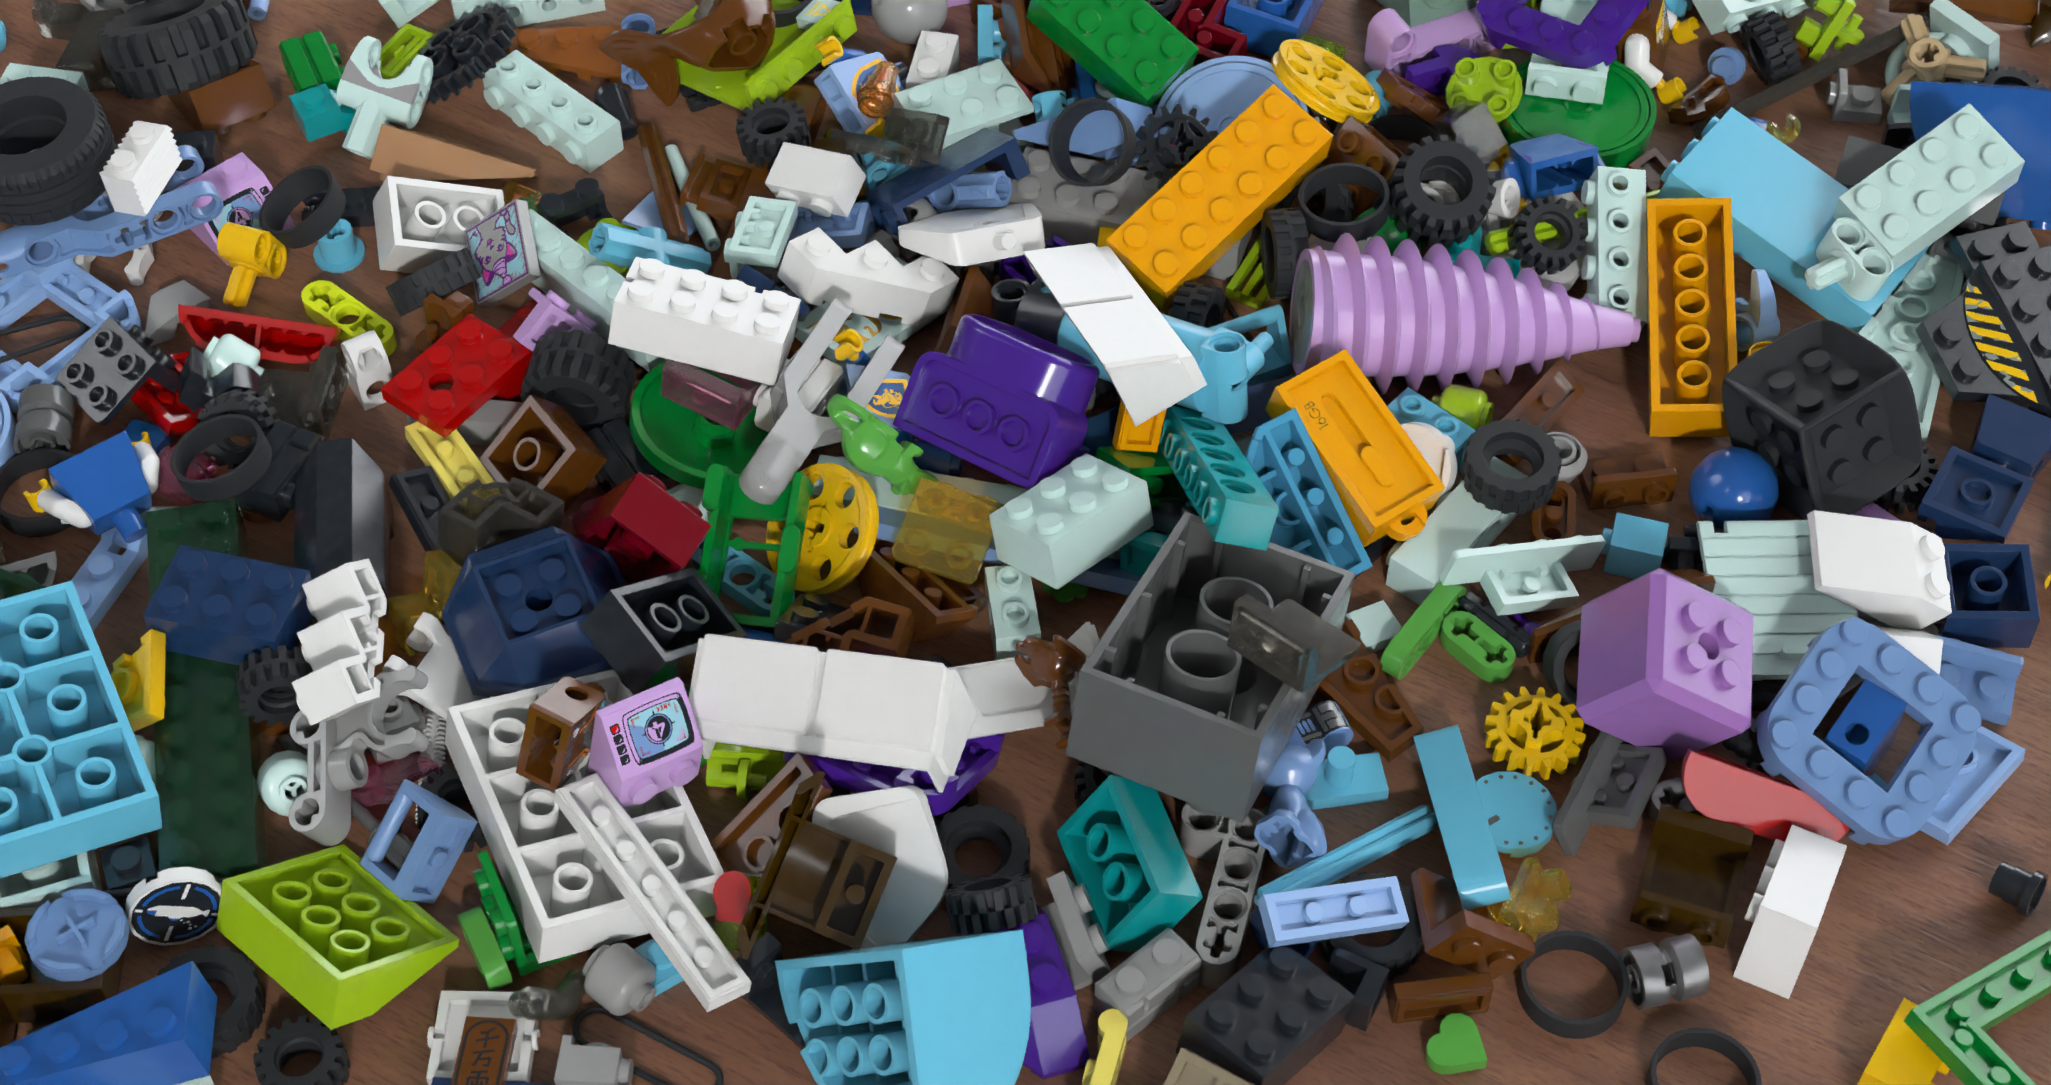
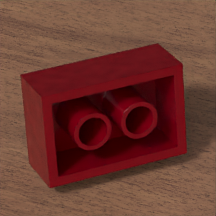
(644, 528)

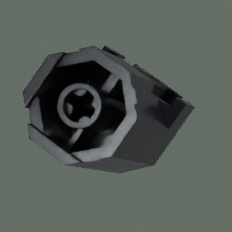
(342, 512)

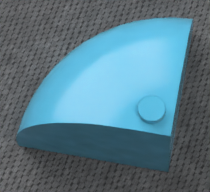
(913, 1011)

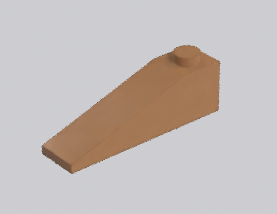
(427, 157)

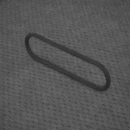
(650, 1033)

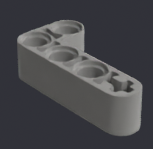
(1226, 895)

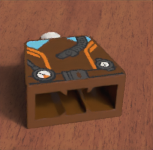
(562, 714)

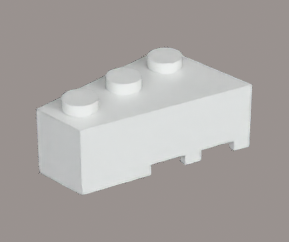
(1789, 910)

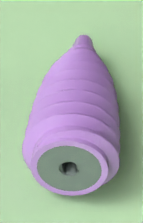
(1437, 314)

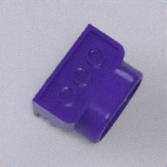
(1001, 400)

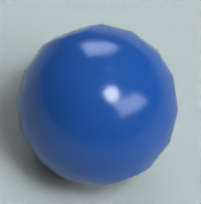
(1734, 486)

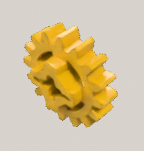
(1512, 738)

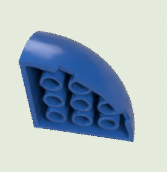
(2022, 120)

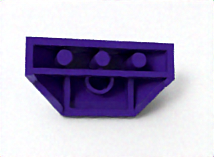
(1056, 1027)

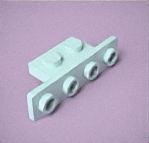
(1525, 574)

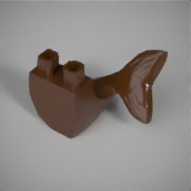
(723, 39)

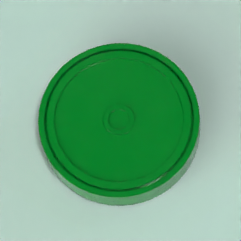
(1617, 127)

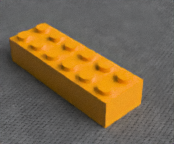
(1220, 195)
(1689, 314)

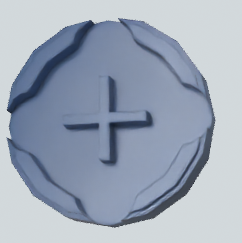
(77, 935)

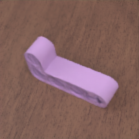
(1396, 45)

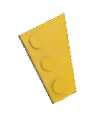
(141, 681)

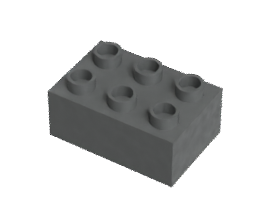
(1169, 695)

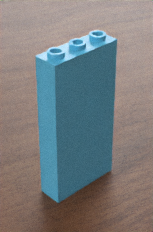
(1777, 210)

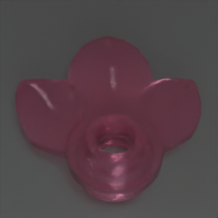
(387, 777)

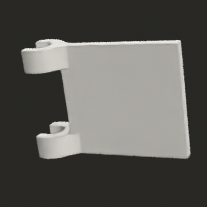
(446, 679)

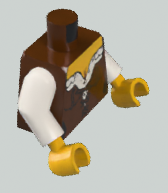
(1646, 46)

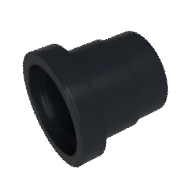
(2018, 887)

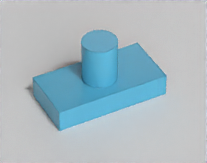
(1348, 780)

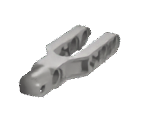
(794, 427)

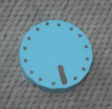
(1517, 812)

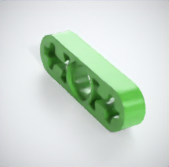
(1420, 630)

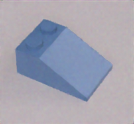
(1096, 134)

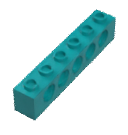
(1218, 479)

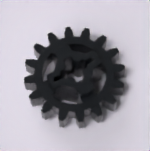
(1159, 153)

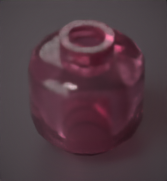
(200, 468)

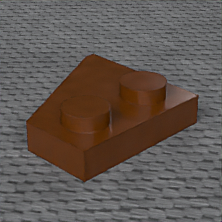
(1405, 93)

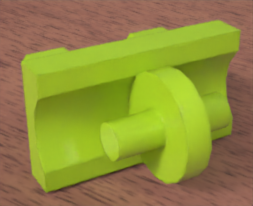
(1819, 36)
(742, 767)

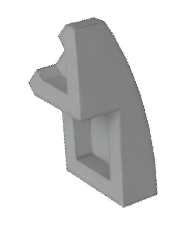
(163, 309)

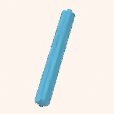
(1355, 853)

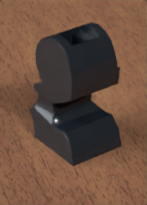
(197, 389)

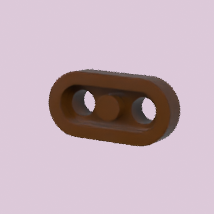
(1555, 520)

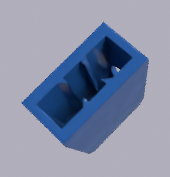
(1867, 727)

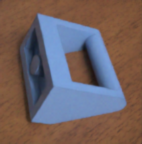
(432, 852)

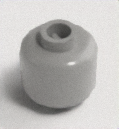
(619, 979)

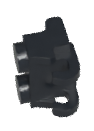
(572, 205)

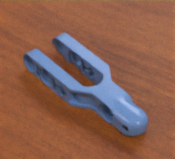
(98, 227)

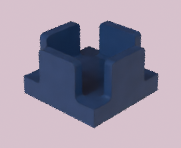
(1974, 498)

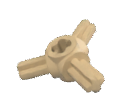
(1930, 60)

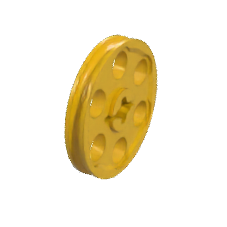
(1324, 81)
(837, 522)

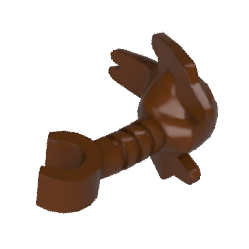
(1054, 667)

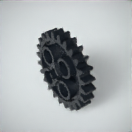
(467, 49)

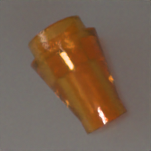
(878, 91)

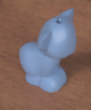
(1291, 828)

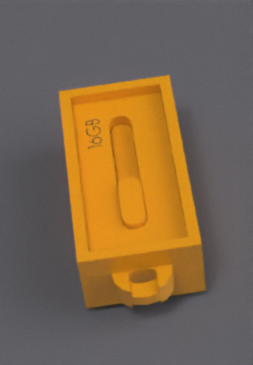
(1362, 449)

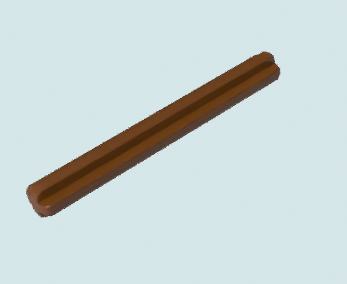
(662, 183)

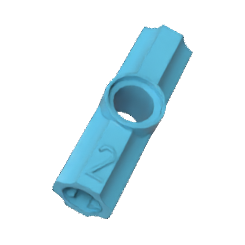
(623, 245)

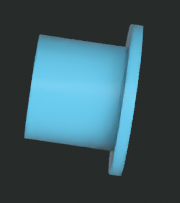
(339, 249)

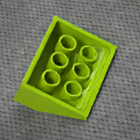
(331, 933)

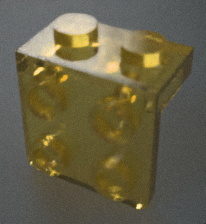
(946, 531)

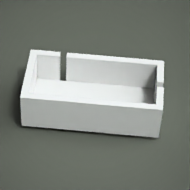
(704, 320)

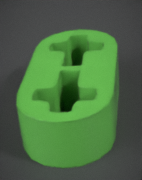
(1477, 646)
(484, 949)

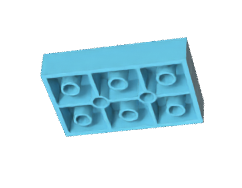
(65, 741)

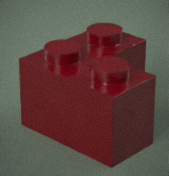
(1203, 25)

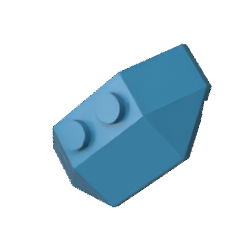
(1309, 507)

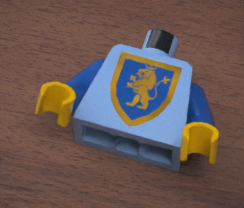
(843, 80)
(890, 392)

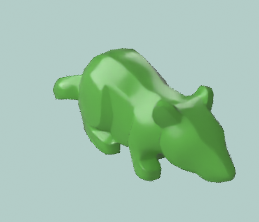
(873, 447)

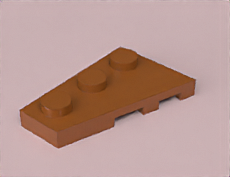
(569, 50)

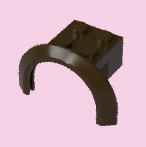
(817, 879)

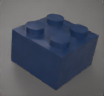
(1990, 595)

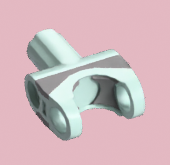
(380, 99)

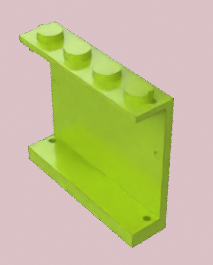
(785, 63)

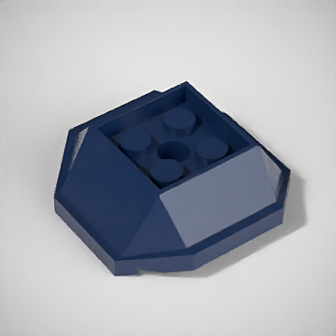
(493, 616)

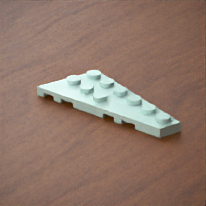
(1922, 293)

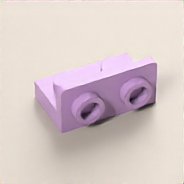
(550, 316)

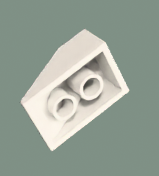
(426, 220)
(1880, 568)

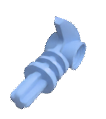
(1759, 318)

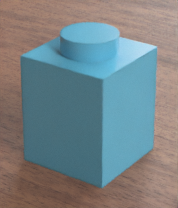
(1634, 546)

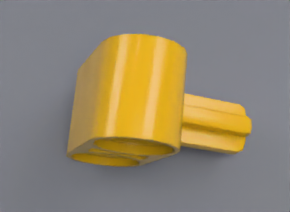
(251, 254)

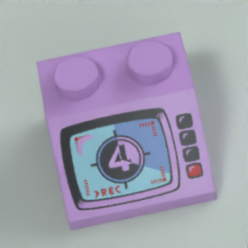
(243, 194)
(646, 743)

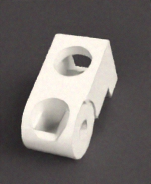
(366, 365)

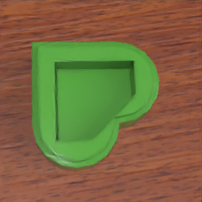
(1456, 1046)

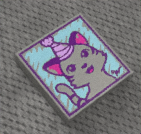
(503, 252)

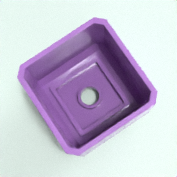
(1665, 665)

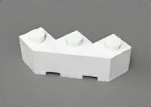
(866, 279)
(343, 642)

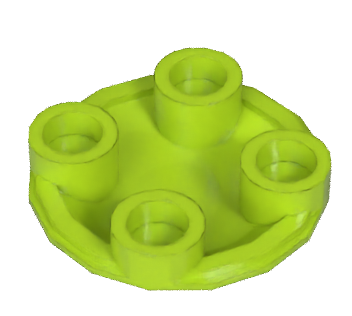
(1486, 81)

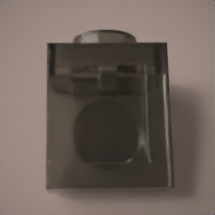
(57, 19)

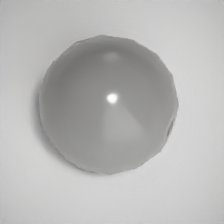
(906, 18)

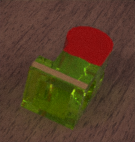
(732, 897)

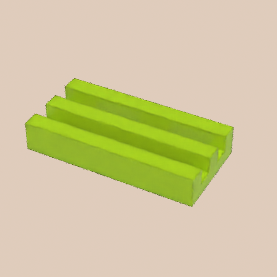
(402, 53)
(1240, 276)

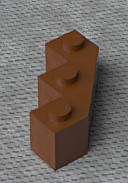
(865, 627)

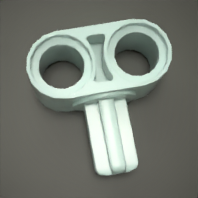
(1850, 259)

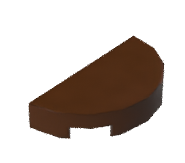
(1702, 101)

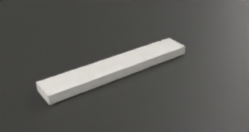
(652, 892)

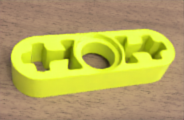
(341, 305)

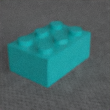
(1129, 863)

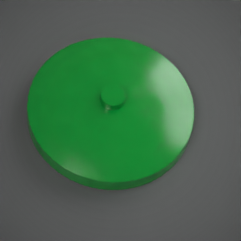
(683, 441)

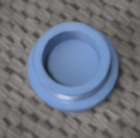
(1727, 63)

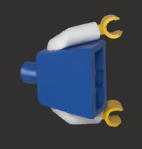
(103, 487)

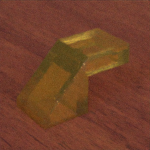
(438, 581)

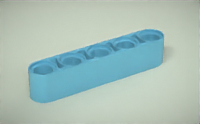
(1461, 818)

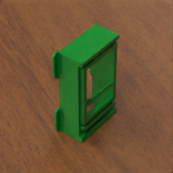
(727, 501)

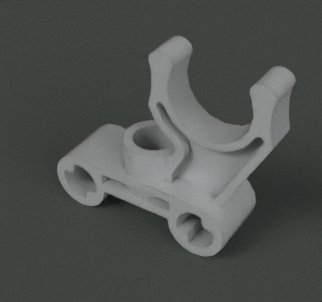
(338, 759)

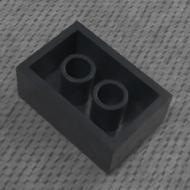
(655, 627)
(1268, 1018)

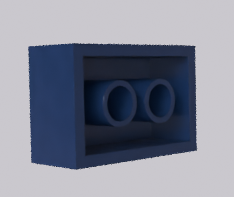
(228, 605)

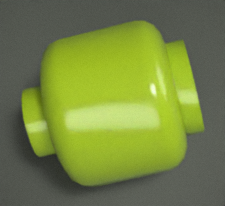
(1466, 404)

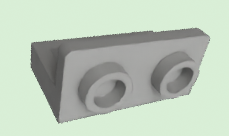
(1077, 937)

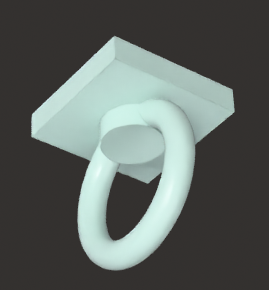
(1957, 32)

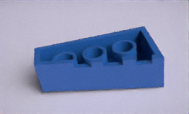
(138, 1037)

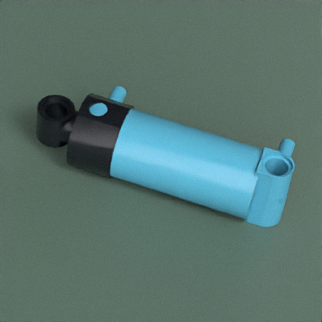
(1221, 355)

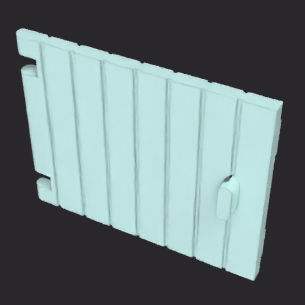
(1771, 575)

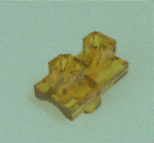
(1533, 899)

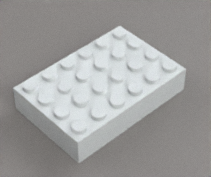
(546, 866)

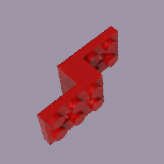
(474, 360)

